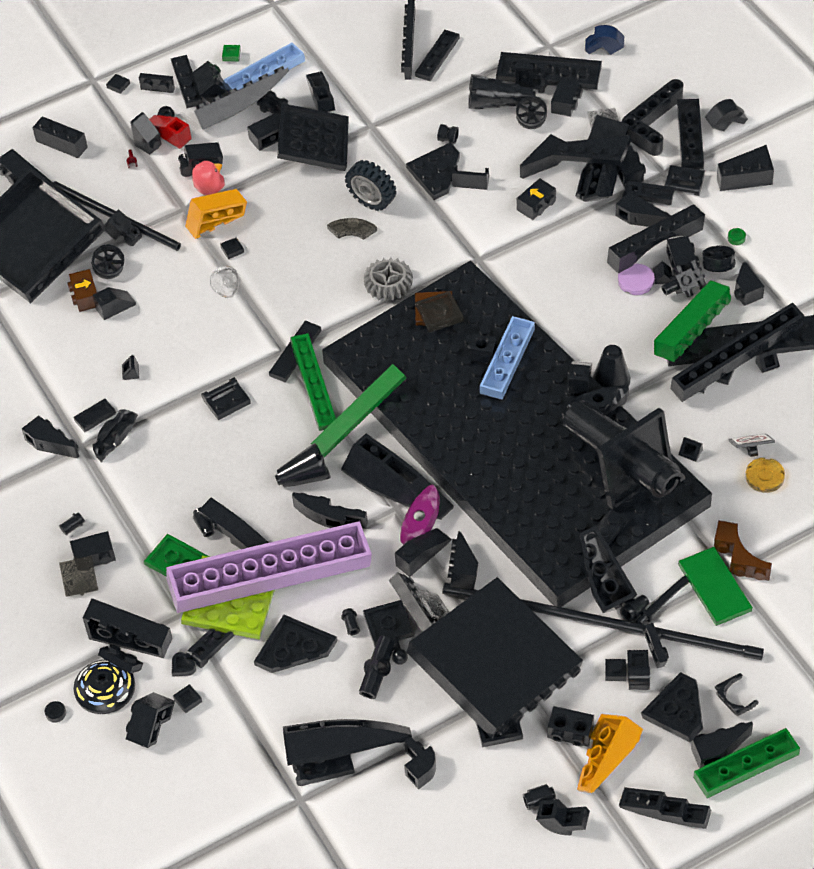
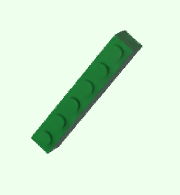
(692, 321)

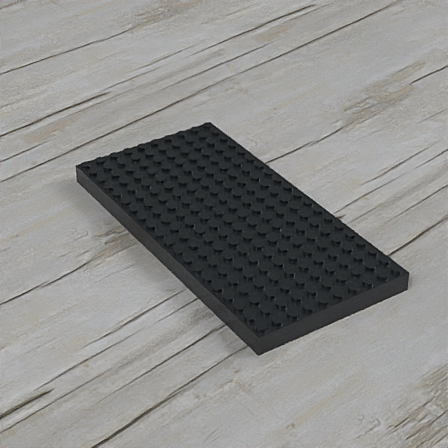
(509, 457)

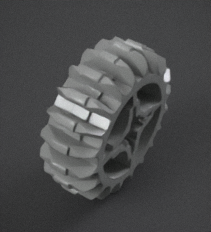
(388, 279)

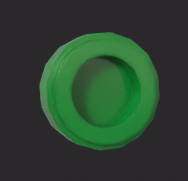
(736, 236)

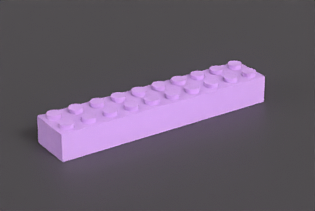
(268, 567)

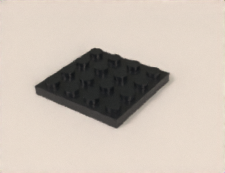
(313, 137)

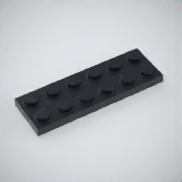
(577, 69)

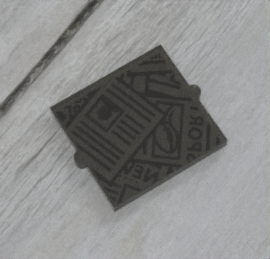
(78, 576)

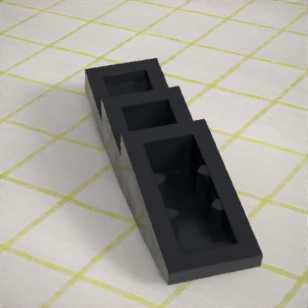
(231, 525)
(668, 809)

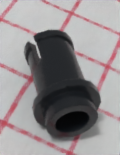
(72, 523)
(349, 617)

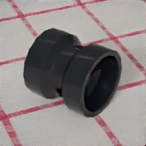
(448, 133)

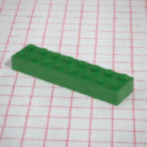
(746, 763)

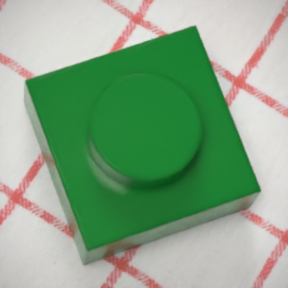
(231, 53)

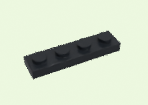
(186, 81)

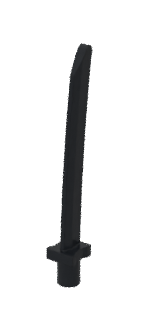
(646, 615)

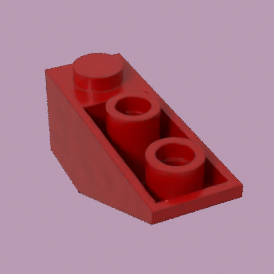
(172, 130)

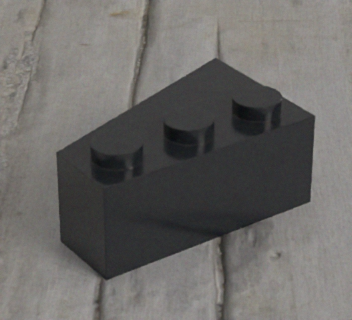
(746, 170)

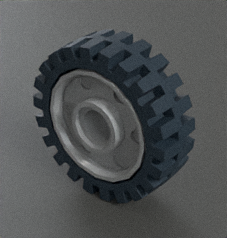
(370, 185)

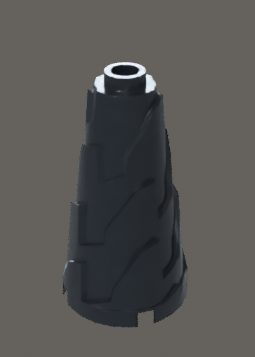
(494, 93)

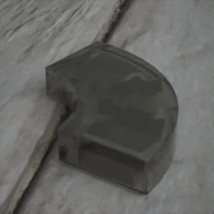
(352, 226)

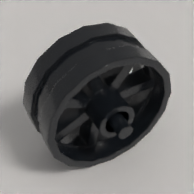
(531, 112)
(718, 258)
(107, 261)

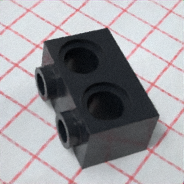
(571, 722)

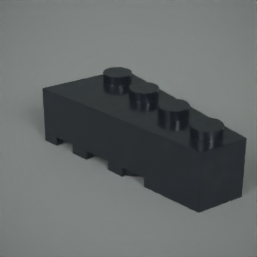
(129, 631)

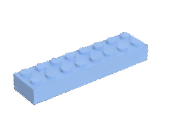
(287, 56)
(507, 357)

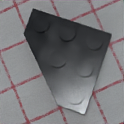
(435, 170)
(293, 645)
(677, 708)

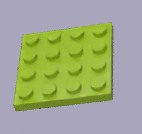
(241, 616)

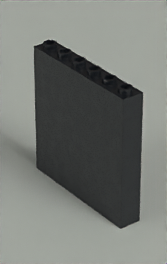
(41, 234)
(494, 657)

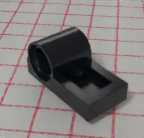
(638, 670)

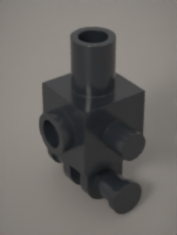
(685, 280)

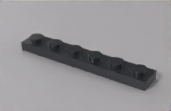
(408, 32)

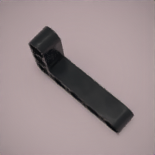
(648, 112)

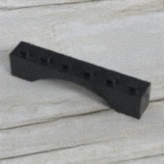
(628, 251)

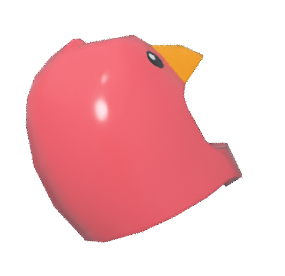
(207, 178)

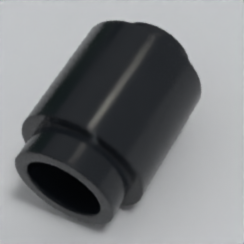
(535, 795)

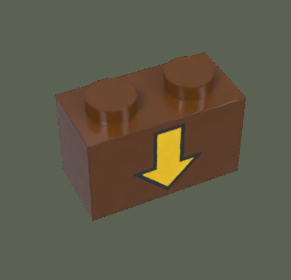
(83, 287)

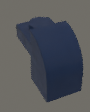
(607, 37)

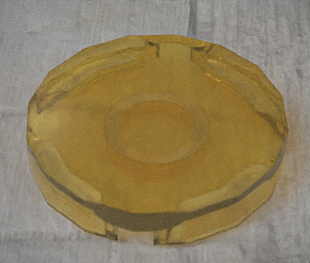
(765, 475)

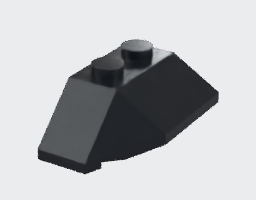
(596, 182)

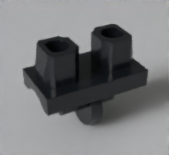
(271, 103)

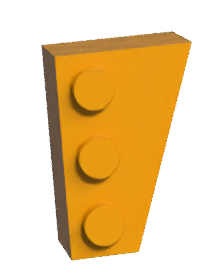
(214, 209)

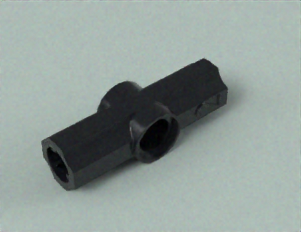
(377, 667)

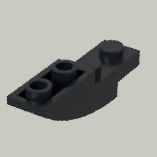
(322, 512)

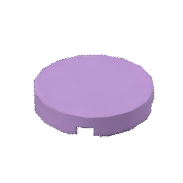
(636, 279)

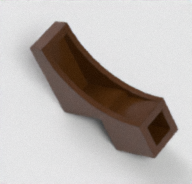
(742, 561)

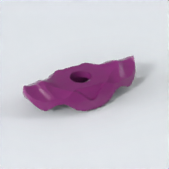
(427, 502)

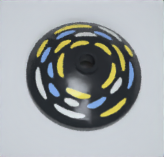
(103, 695)

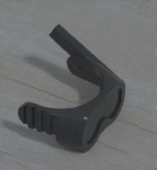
(721, 693)

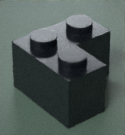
(147, 717)

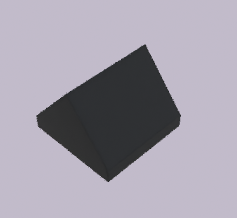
(662, 273)
(767, 360)
(130, 369)
(690, 449)

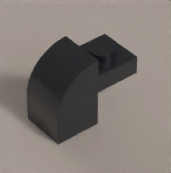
(724, 113)
(423, 763)
(562, 820)

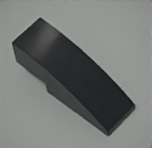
(320, 91)

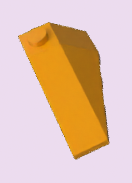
(612, 741)

